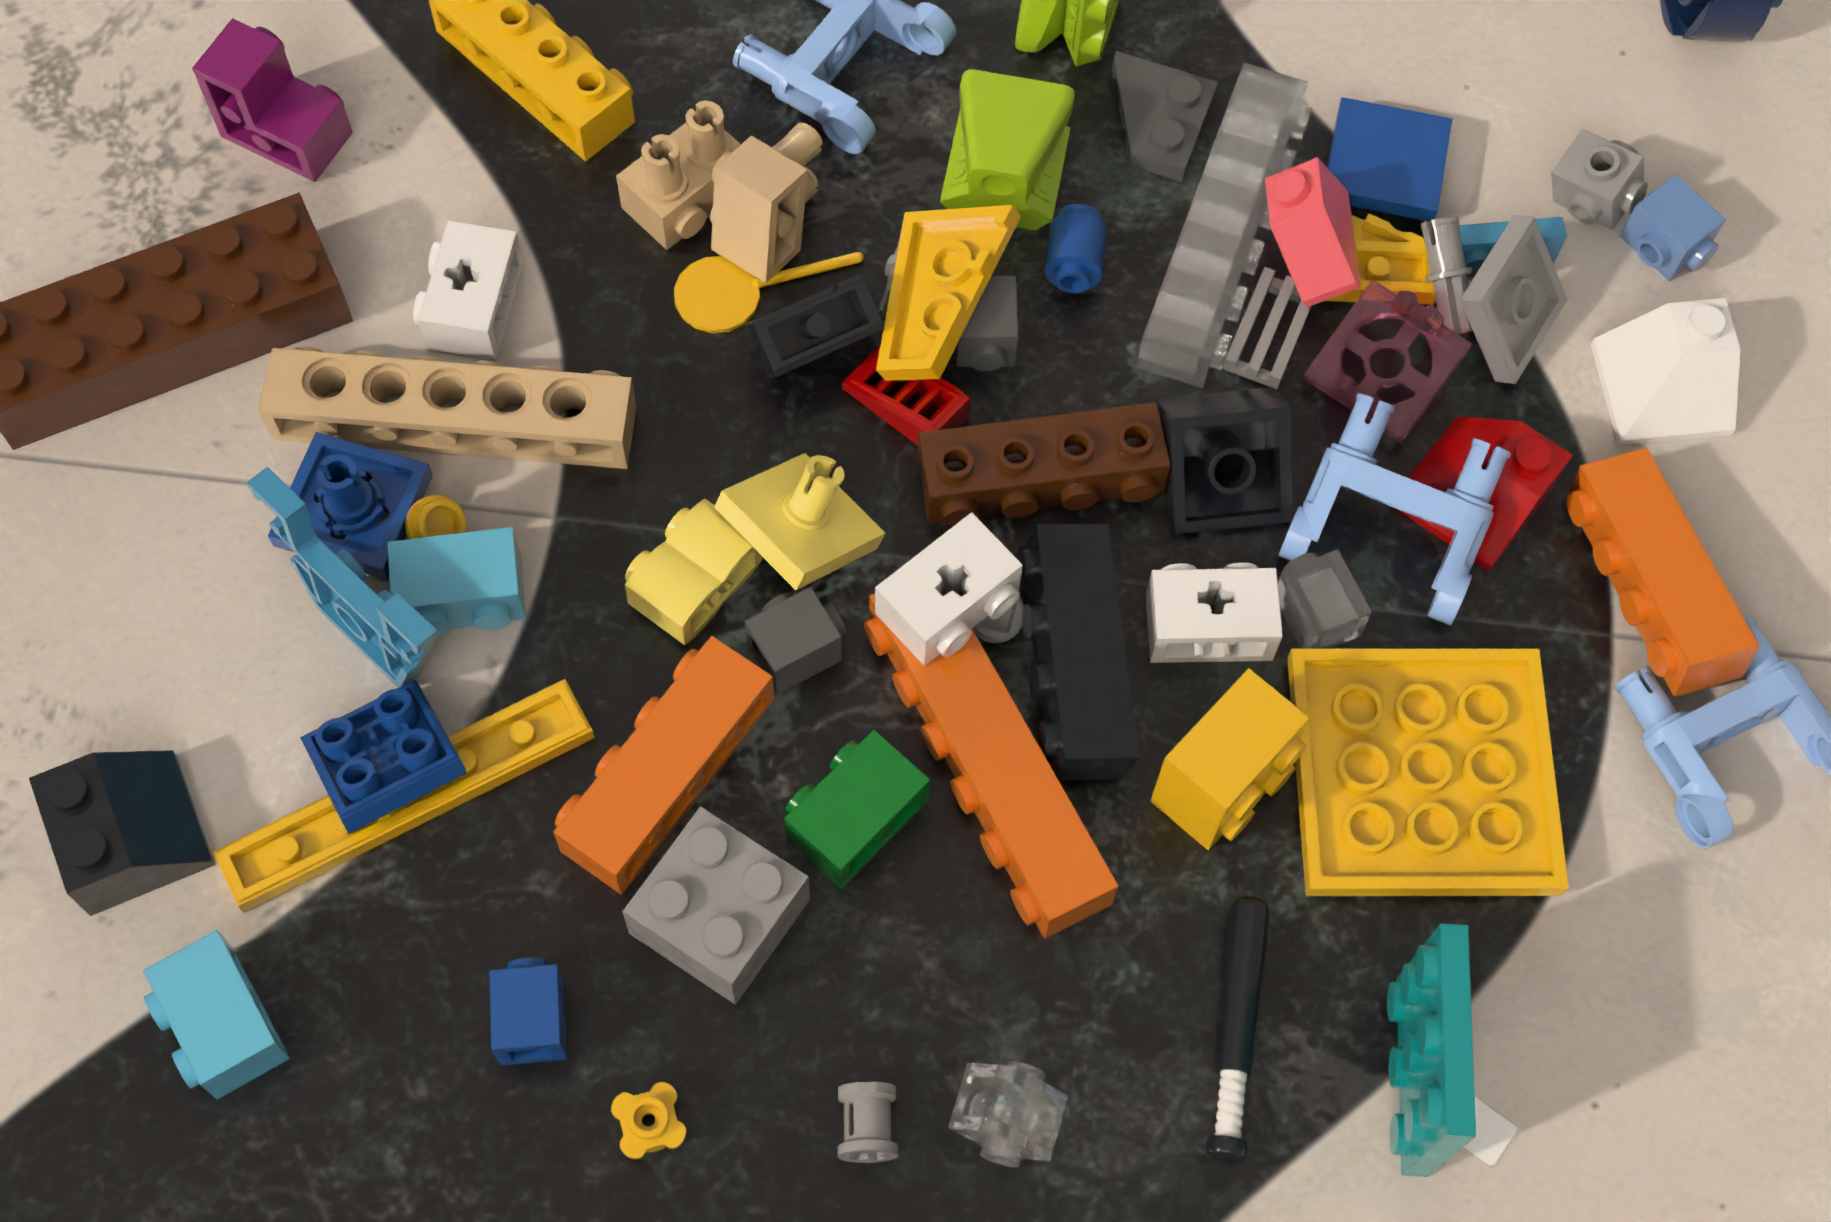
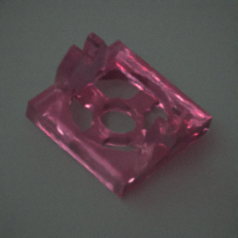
(1380, 303)

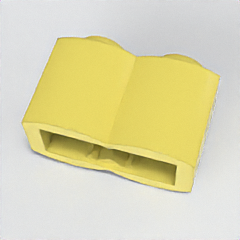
(690, 572)

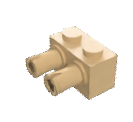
(672, 182)
(763, 201)

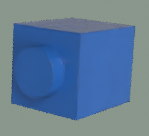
(528, 1012)

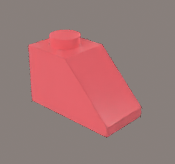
(1314, 230)

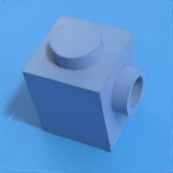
(1673, 229)

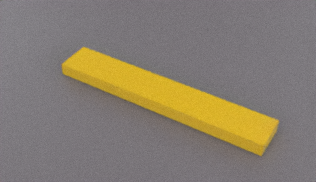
(317, 841)

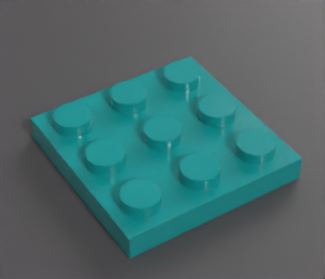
(1433, 1053)

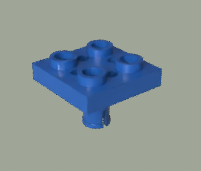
(338, 475)

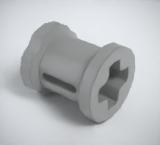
(867, 1122)

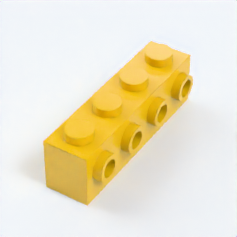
(540, 68)

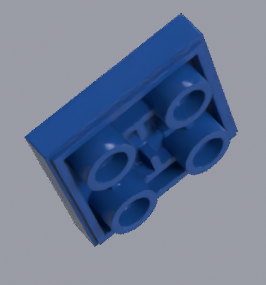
(1390, 157)
(382, 755)

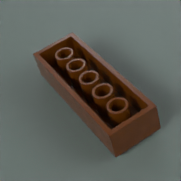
(163, 319)

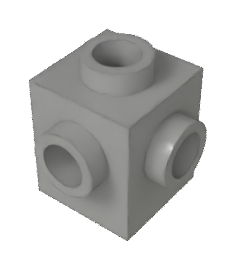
(1599, 179)

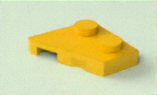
(1391, 259)

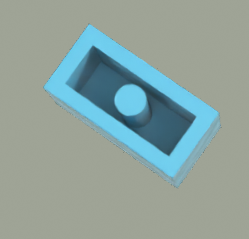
(461, 578)
(214, 1016)

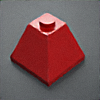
(1522, 486)

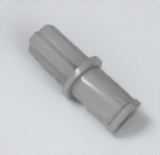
(1447, 270)

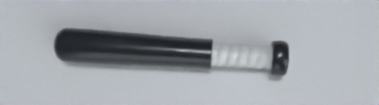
(1239, 1014)

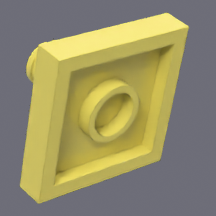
(800, 519)

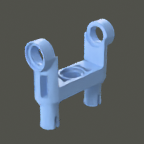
(805, 76)
(1460, 510)
(1679, 737)

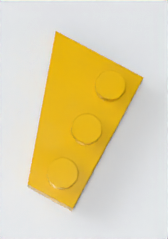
(937, 285)

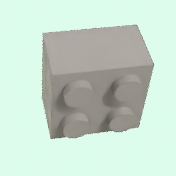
(717, 904)

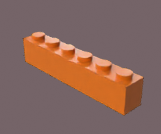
(1002, 780)

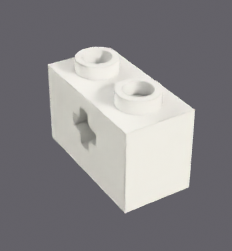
(469, 290)
(960, 560)
(1243, 621)

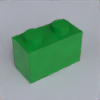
(855, 807)

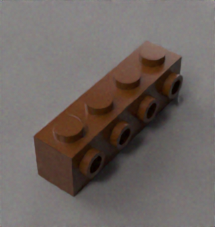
(1043, 463)

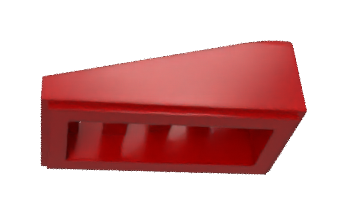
(952, 403)

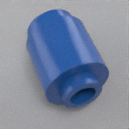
(1076, 249)

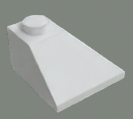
(1671, 373)

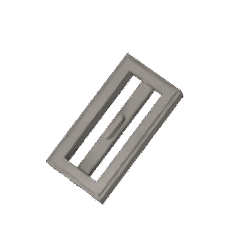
(1286, 291)

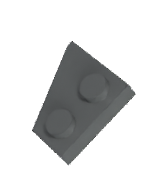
(1161, 113)

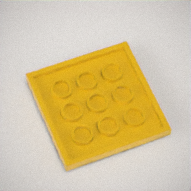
(1426, 773)

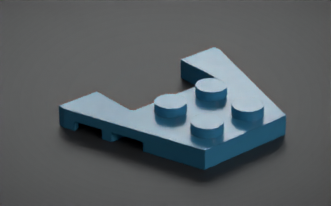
(379, 625)

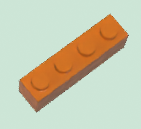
(1661, 573)
(663, 764)

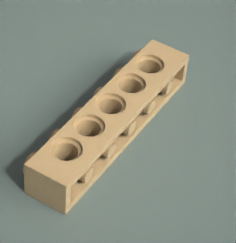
(416, 422)

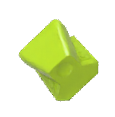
(1082, 22)
(1009, 145)

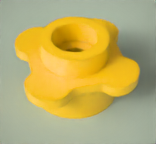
(663, 1133)

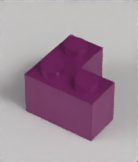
(265, 106)

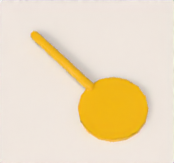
(723, 297)

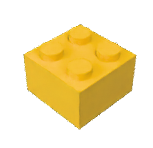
(1230, 761)

